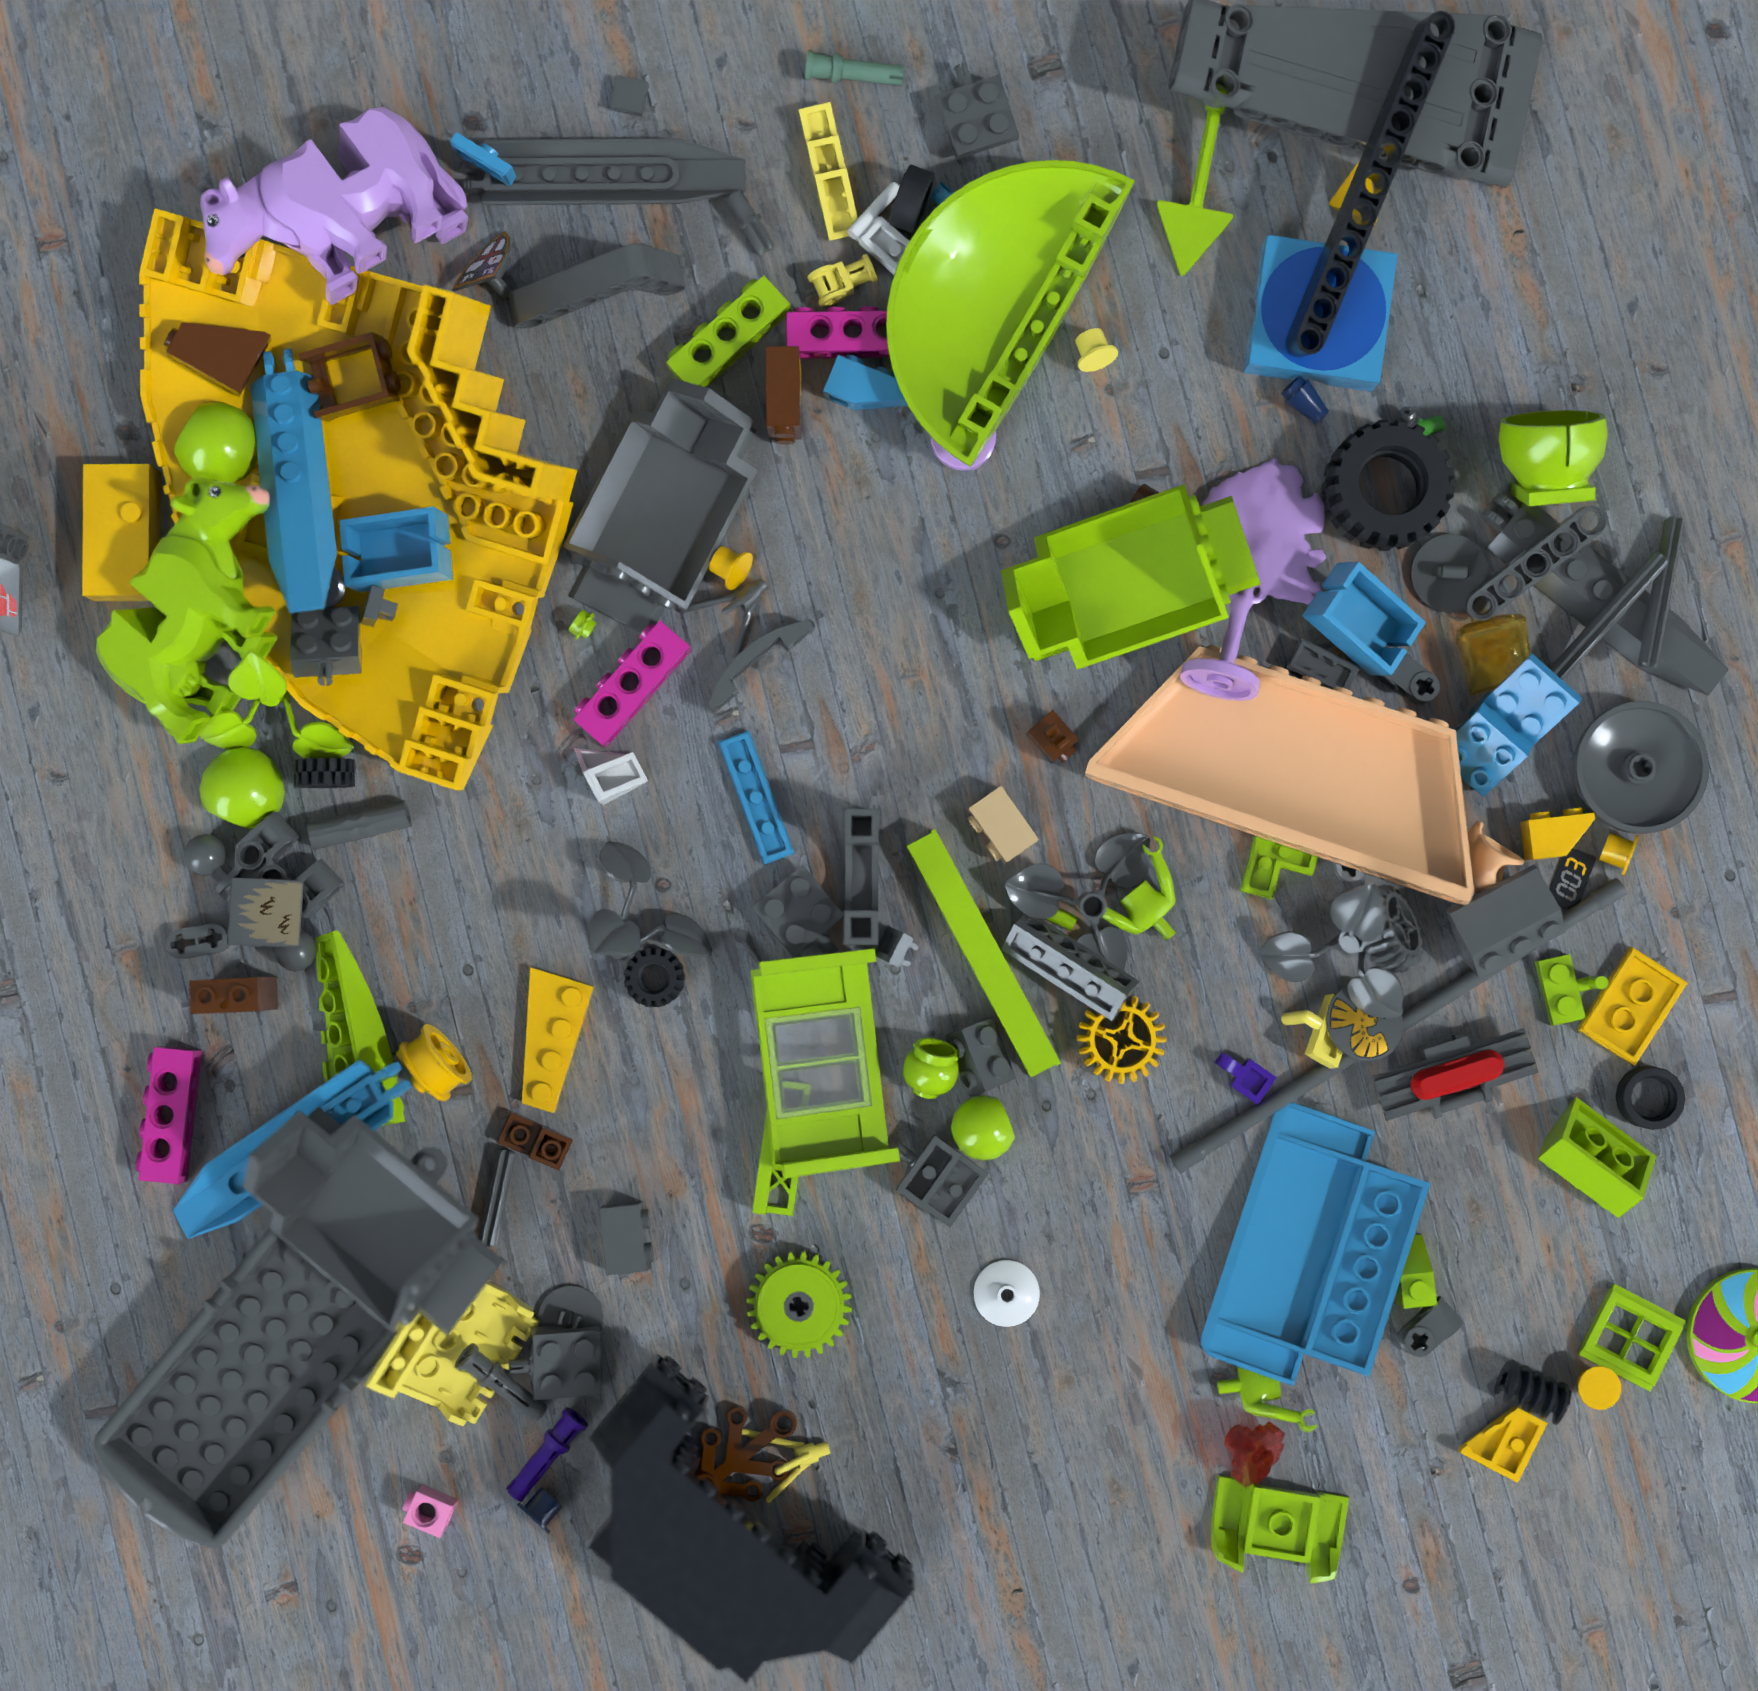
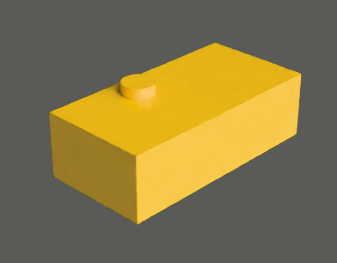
(118, 528)

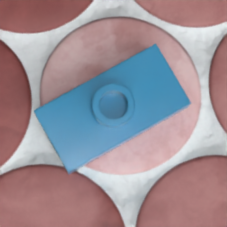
(484, 158)

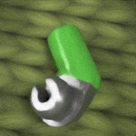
(1431, 425)

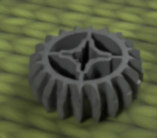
(1400, 941)

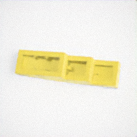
(828, 169)

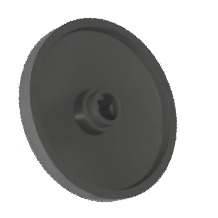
(1641, 767)

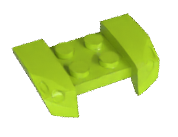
(1278, 1526)

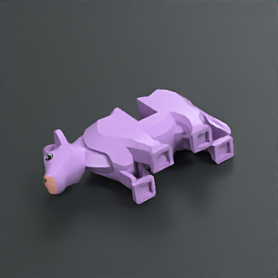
(321, 216)

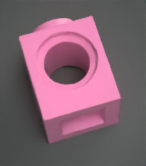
(443, 1505)

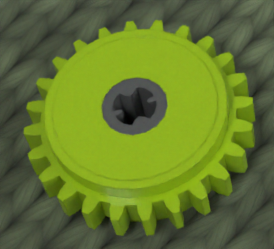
(784, 1323)

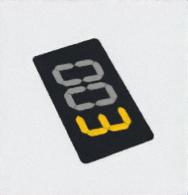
(1572, 878)

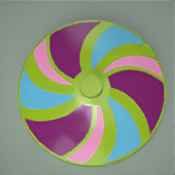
(1725, 1334)

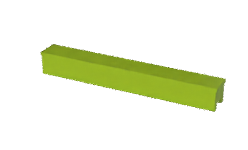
(983, 954)

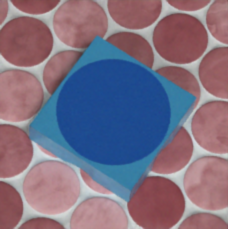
(1359, 332)

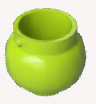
(931, 1067)

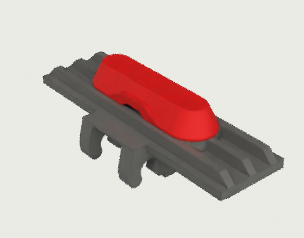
(1452, 1069)

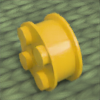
(434, 1063)

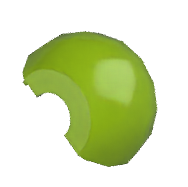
(218, 443)
(242, 787)

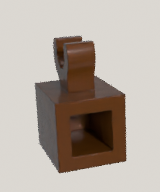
(1053, 738)

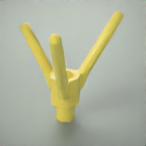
(804, 1456)

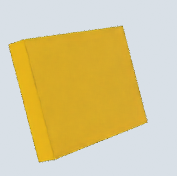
(1632, 1006)

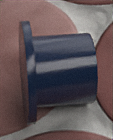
(541, 1508)

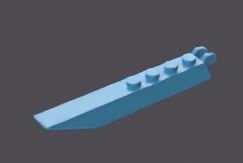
(296, 477)
(218, 1193)

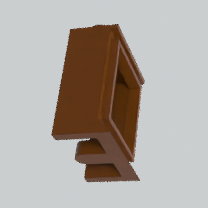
(322, 383)

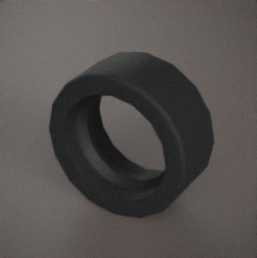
(912, 198)
(1675, 1103)

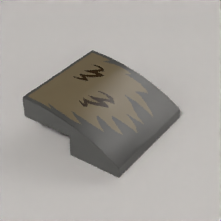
(265, 912)

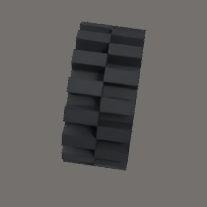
(324, 773)
(635, 985)

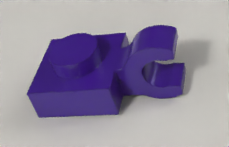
(1248, 1078)

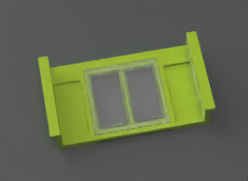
(820, 1063)

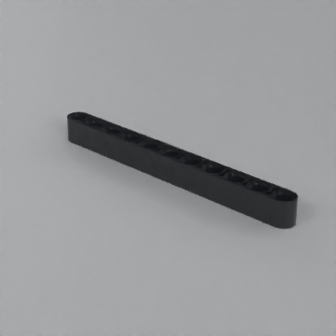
(1380, 173)

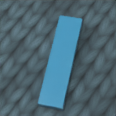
(756, 797)

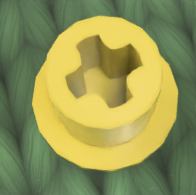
(1094, 350)

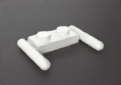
(877, 234)

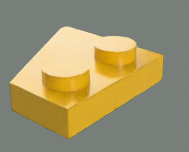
(1506, 1443)

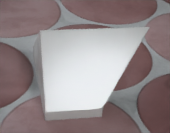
(610, 773)

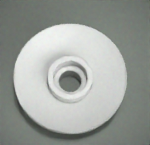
(1002, 1276)

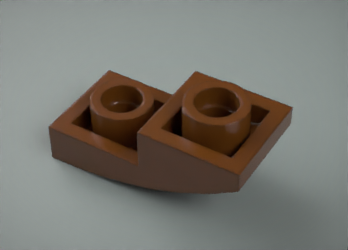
(534, 1140)

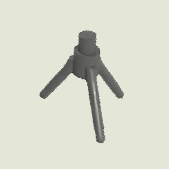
(742, 598)

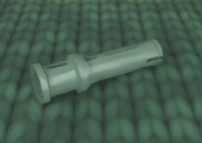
(837, 68)

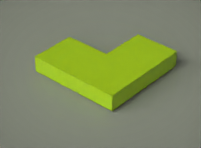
(1265, 863)

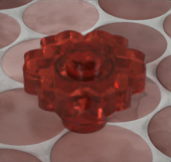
(1253, 1451)

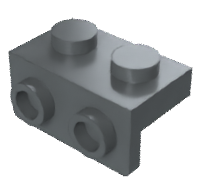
(981, 1057)

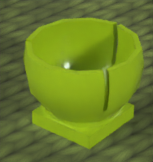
(1553, 454)

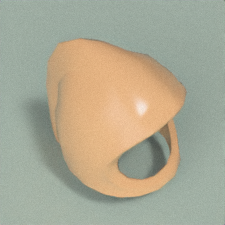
(1488, 859)

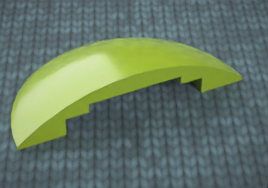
(990, 290)

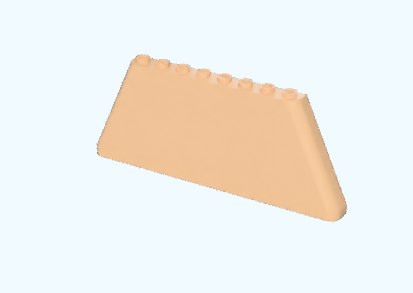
(1304, 773)

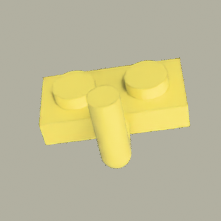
(1320, 1044)

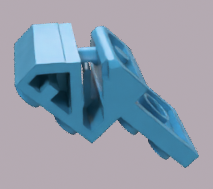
(1511, 722)

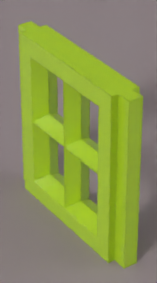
(1645, 1311)

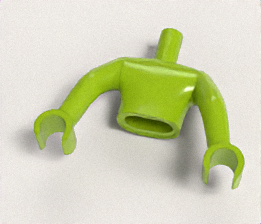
(1145, 904)
(1257, 1390)

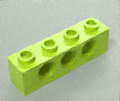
(724, 354)

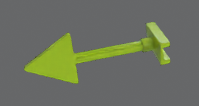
(1191, 226)

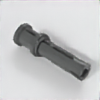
(487, 1374)

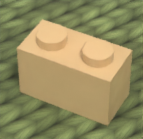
(1002, 825)

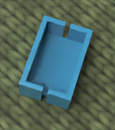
(396, 549)
(1363, 618)

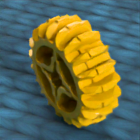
(1116, 1053)

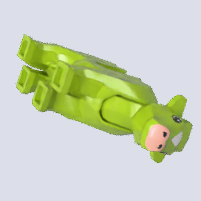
(201, 593)

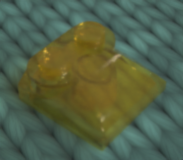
(1492, 650)

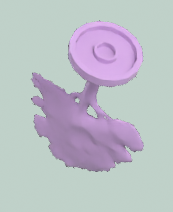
(1275, 529)

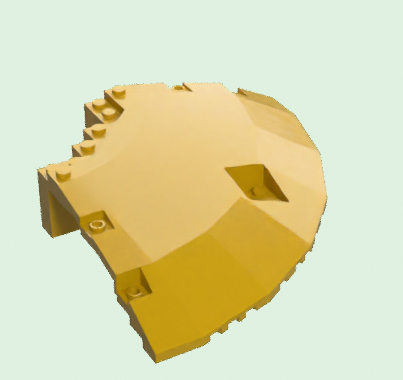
(427, 450)

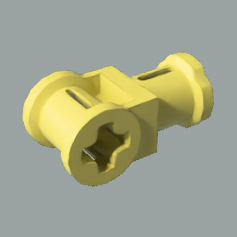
(841, 280)

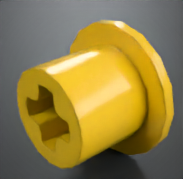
(731, 566)
(1618, 851)
(1599, 1387)

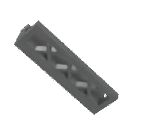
(1069, 965)

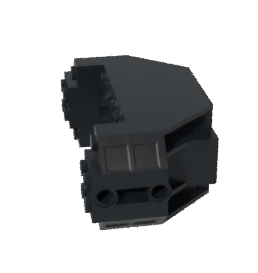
(707, 1565)

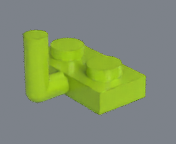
(1563, 990)

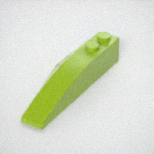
(351, 1016)

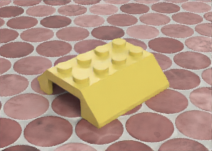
(424, 1358)

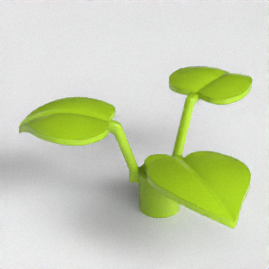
(260, 681)

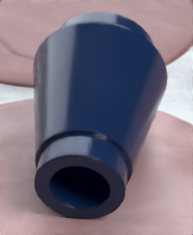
(1305, 399)

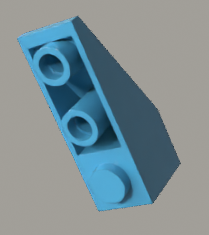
(861, 386)

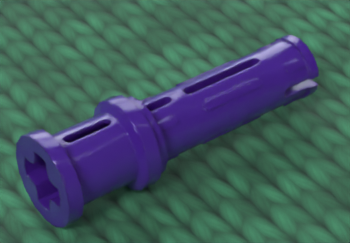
(555, 1442)

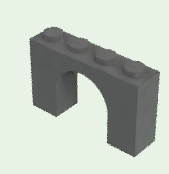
(861, 876)

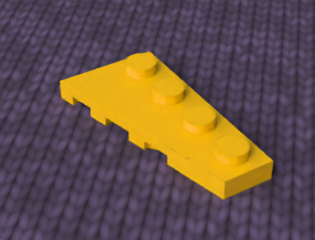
(552, 1031)

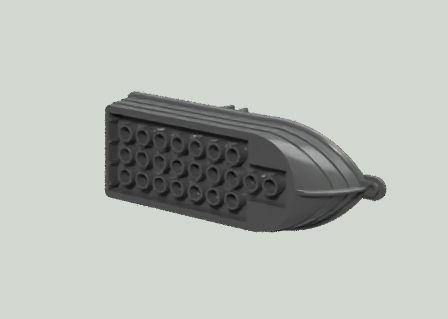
(242, 1391)

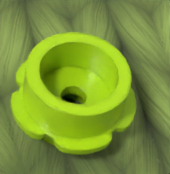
(583, 625)

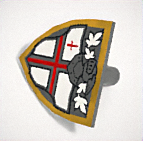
(489, 266)

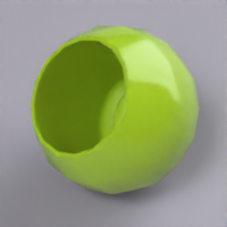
(982, 1128)

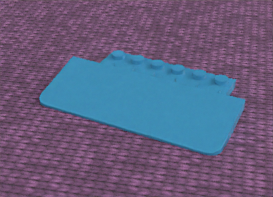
(1313, 1251)

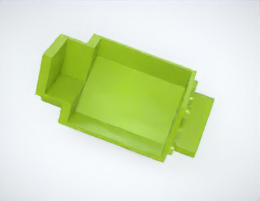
(1129, 577)

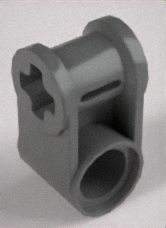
(1405, 679)
(1432, 1325)

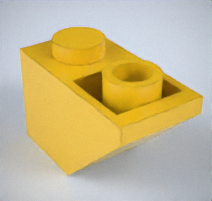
(1553, 836)

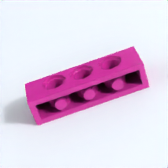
(836, 320)
(654, 637)
(150, 1163)

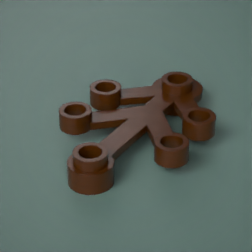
(739, 1459)

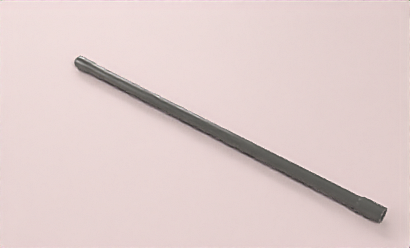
(1200, 1149)

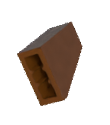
(218, 353)

